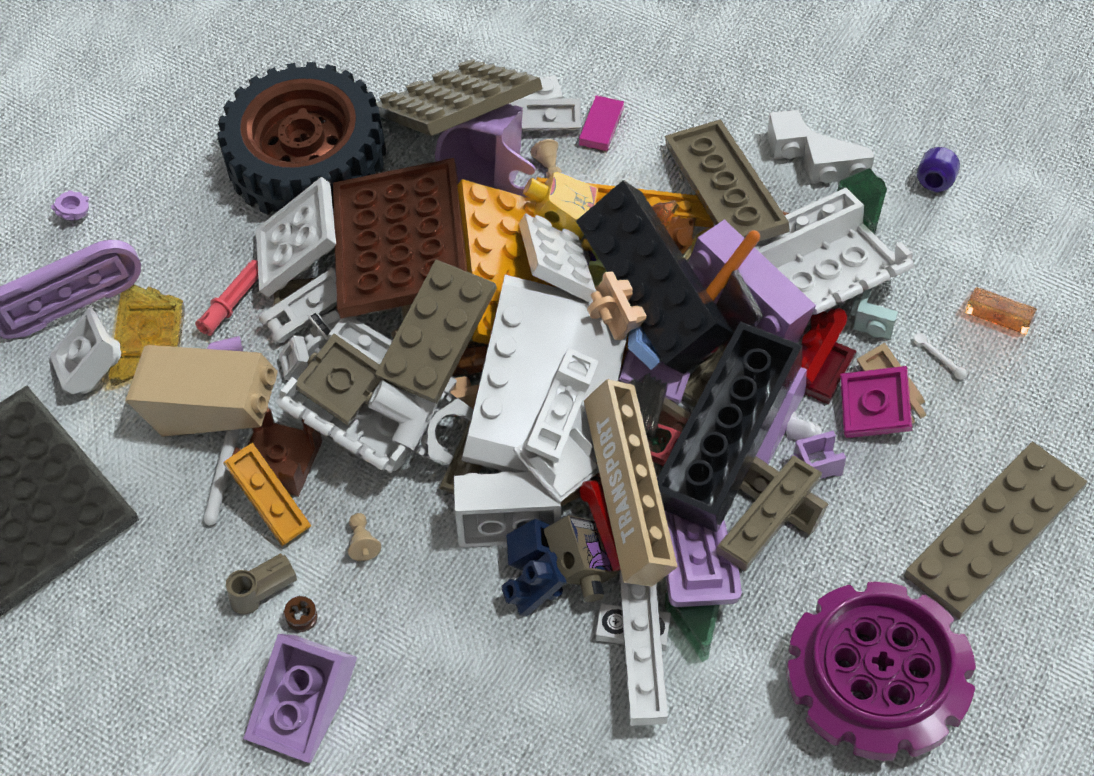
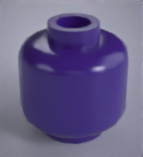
(938, 169)

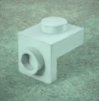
(872, 318)

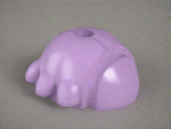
(71, 205)

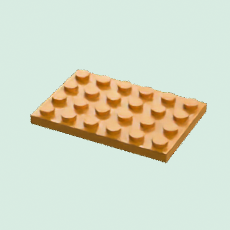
(494, 241)

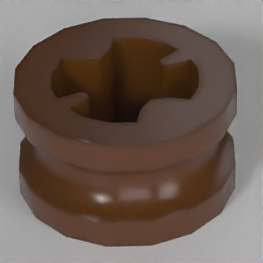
(296, 605)

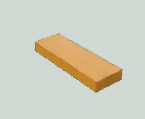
(267, 494)

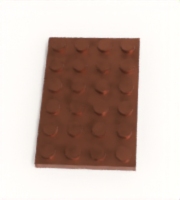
(393, 232)

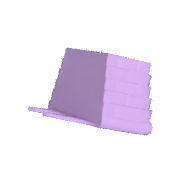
(487, 149)

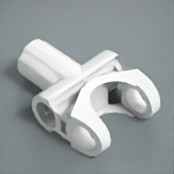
(417, 418)

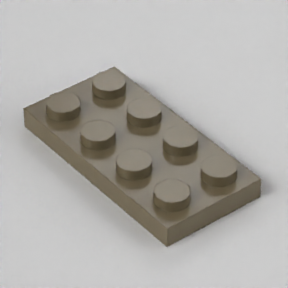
(436, 331)

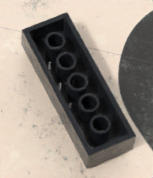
(638, 248)
(728, 426)

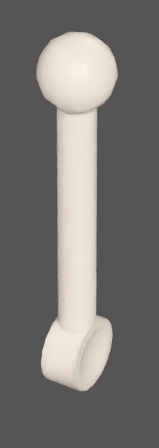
(920, 340)

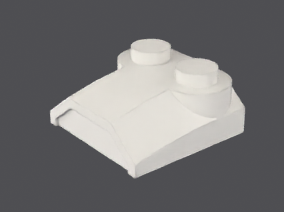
(85, 355)

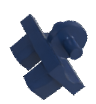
(537, 583)

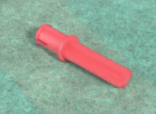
(222, 306)

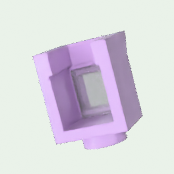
(819, 453)

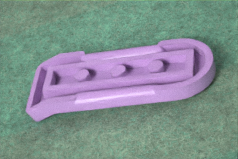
(66, 286)
(701, 573)

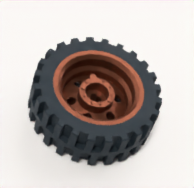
(286, 114)

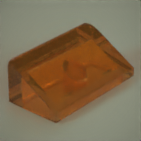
(1000, 310)

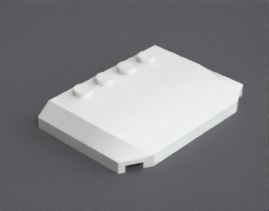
(522, 358)

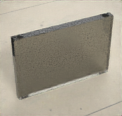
(738, 305)

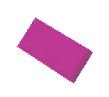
(601, 123)

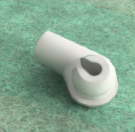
(801, 429)

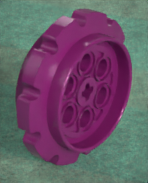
(877, 724)

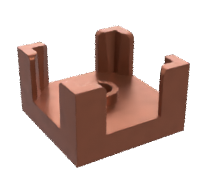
(286, 450)

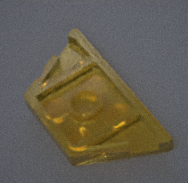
(144, 320)

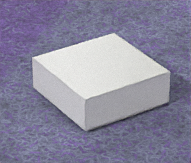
(294, 358)

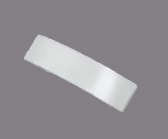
(562, 405)

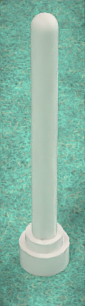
(220, 478)

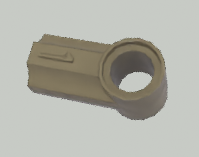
(260, 583)

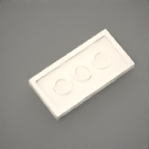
(556, 256)

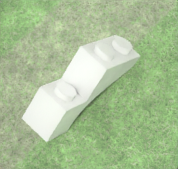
(824, 156)

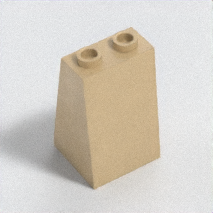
(201, 389)

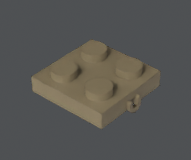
(339, 379)

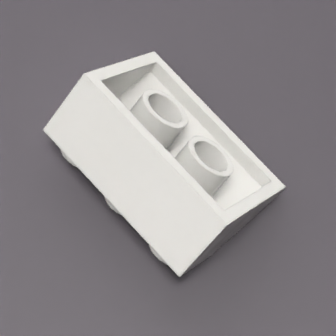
(498, 504)

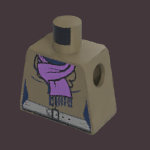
(580, 555)

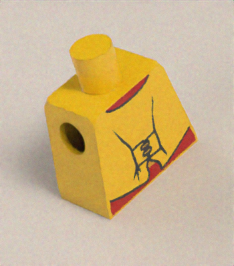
(561, 200)

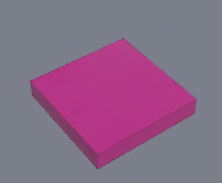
(876, 402)

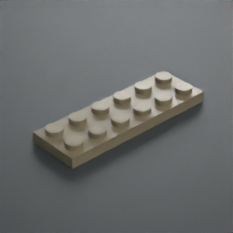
(726, 180)
(995, 530)

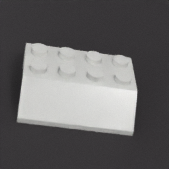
(833, 252)
(369, 431)

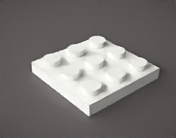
(295, 237)

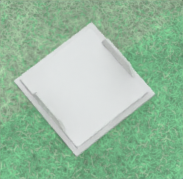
(570, 471)

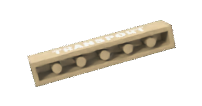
(629, 484)

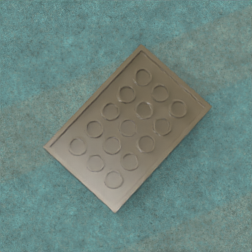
(456, 96)

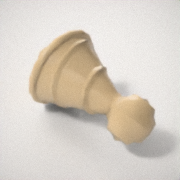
(546, 153)
(363, 544)

